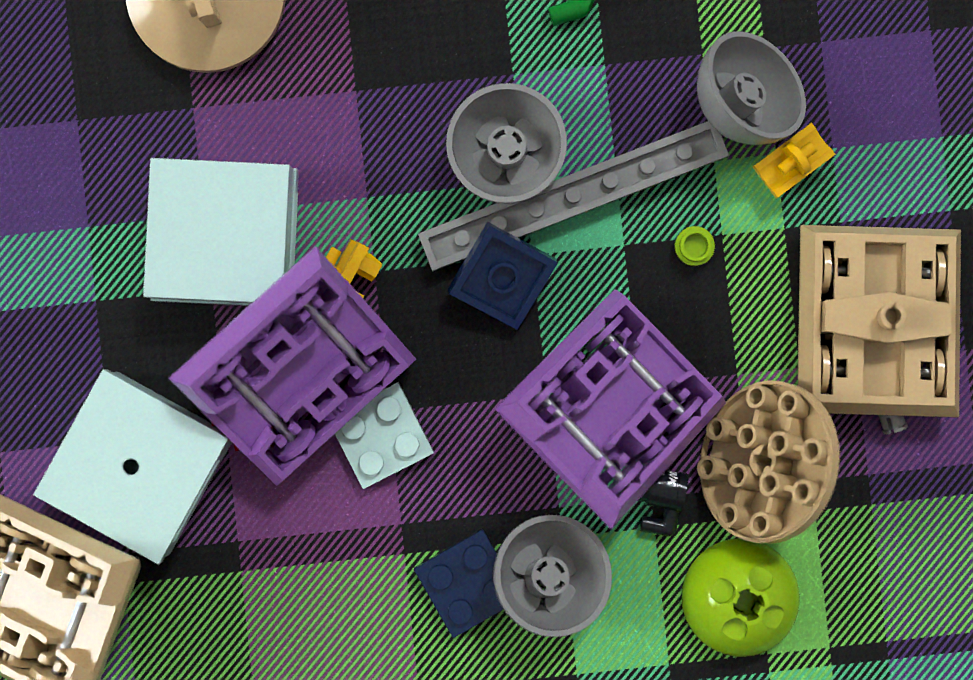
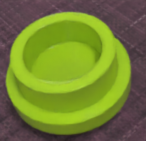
(694, 246)

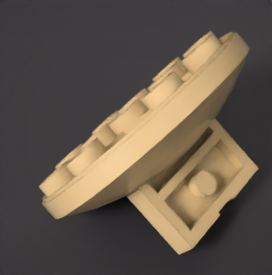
(206, 33)
(769, 462)

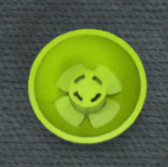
(735, 576)

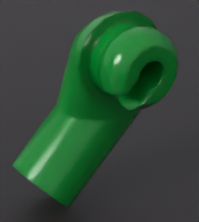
(569, 11)

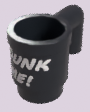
(666, 493)

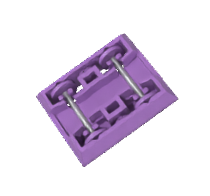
(287, 361)
(609, 407)

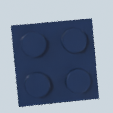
(502, 275)
(462, 582)

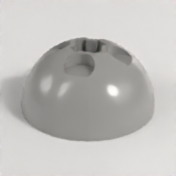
(750, 90)
(510, 121)
(574, 576)

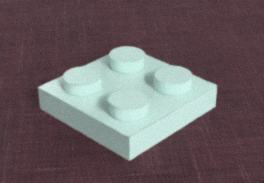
(383, 437)

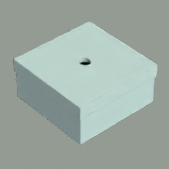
(218, 230)
(133, 465)

